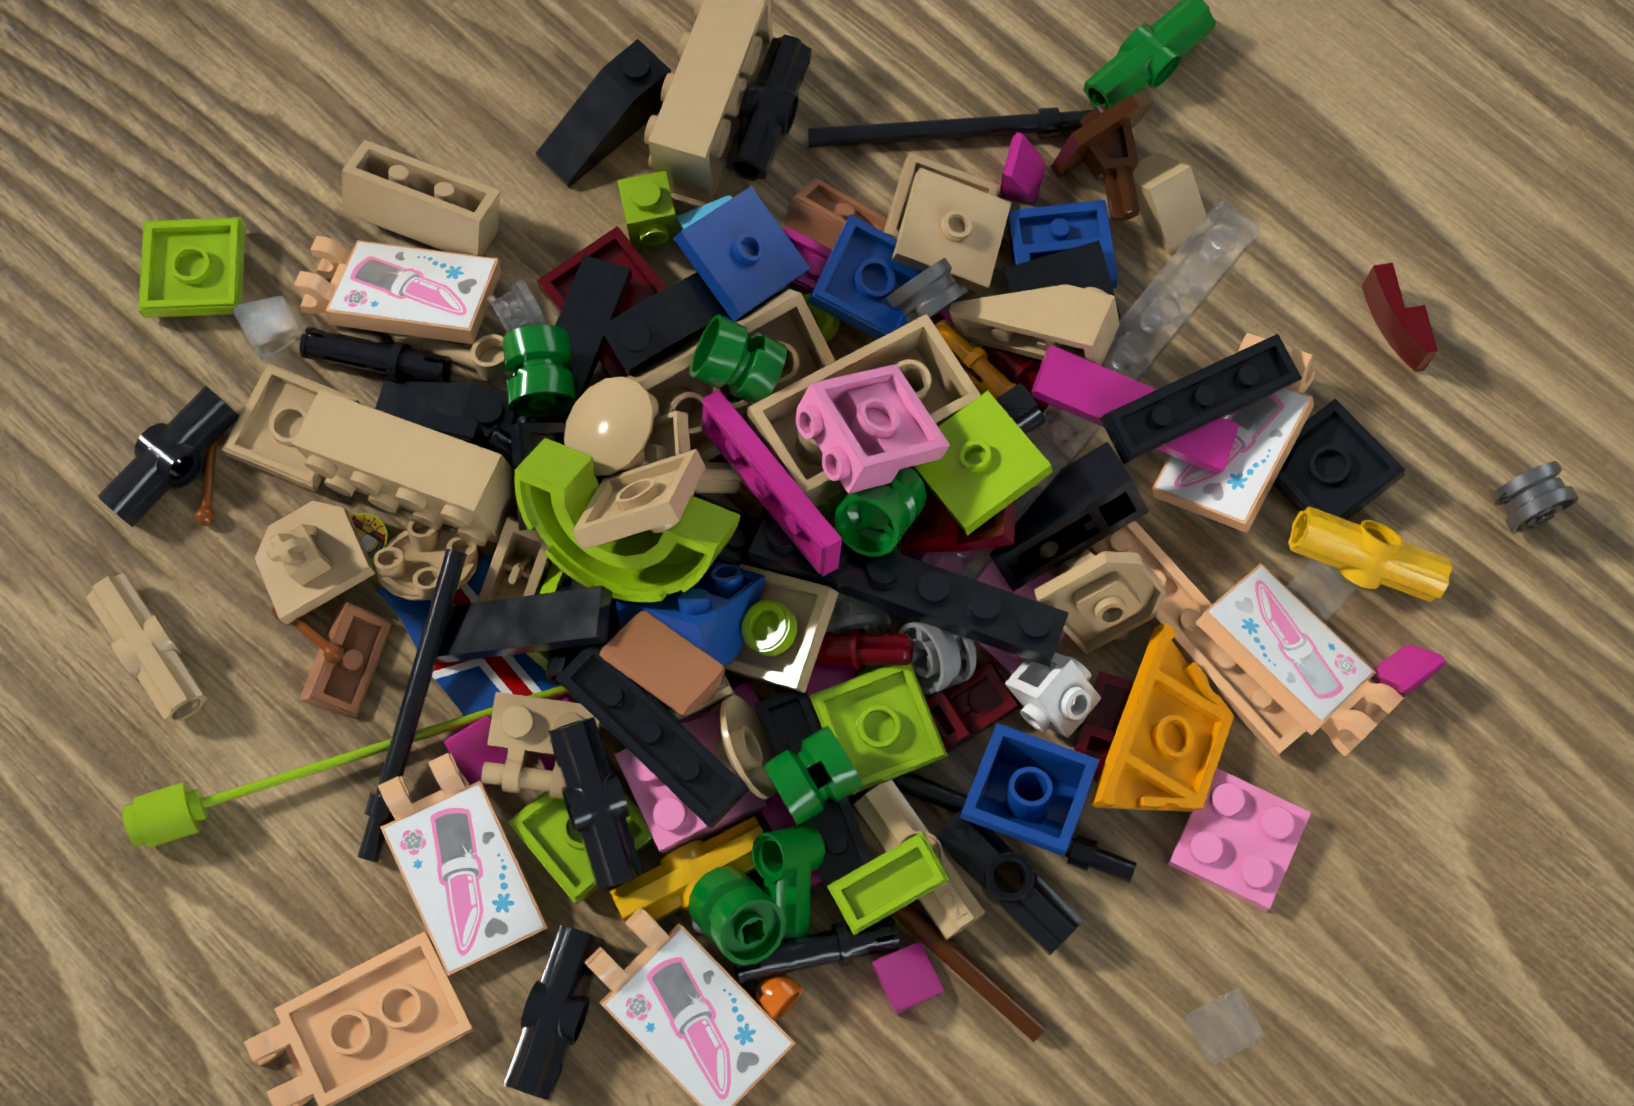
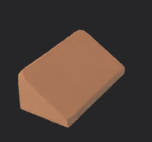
(822, 210)
(664, 663)
(344, 684)

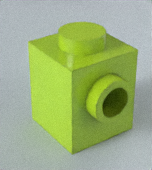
(648, 209)

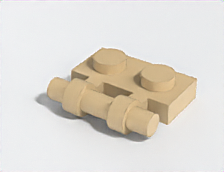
(523, 726)

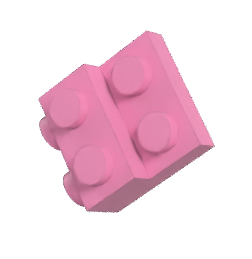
(868, 427)

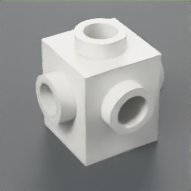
(1054, 695)

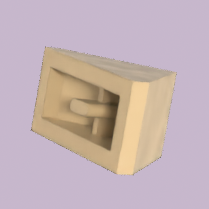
(1168, 199)
(517, 564)

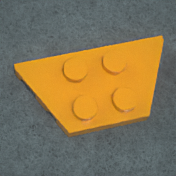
(1166, 735)

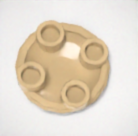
(612, 424)
(415, 557)

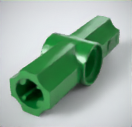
(1150, 53)

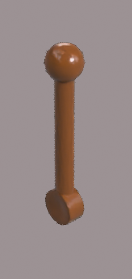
(205, 515)
(332, 652)

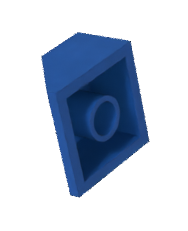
(1030, 789)

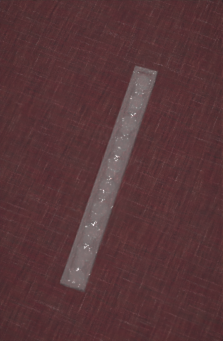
(1137, 344)

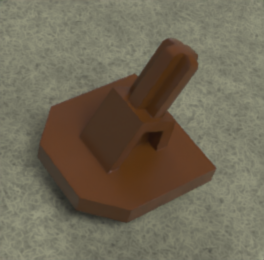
(1108, 151)

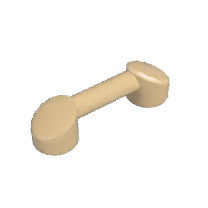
(484, 355)

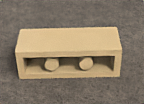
(420, 200)

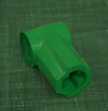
(786, 863)

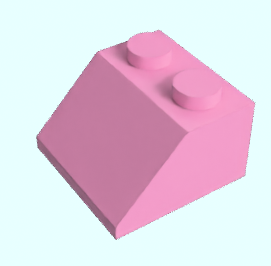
(665, 814)

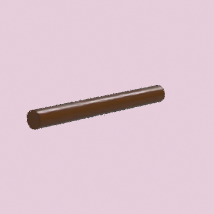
(971, 972)

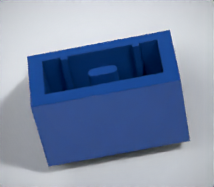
(708, 612)

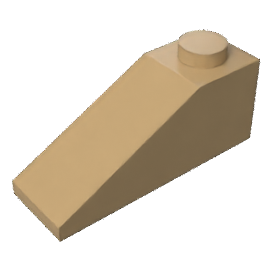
(1034, 319)

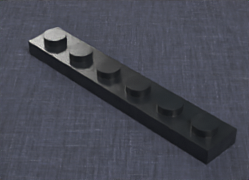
(924, 594)

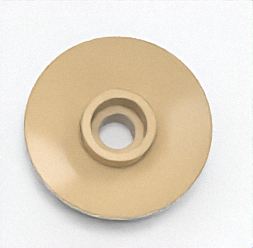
(744, 746)

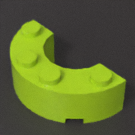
(554, 491)

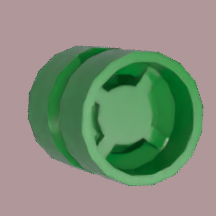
(743, 362)
(540, 365)
(879, 516)
(797, 787)
(737, 915)

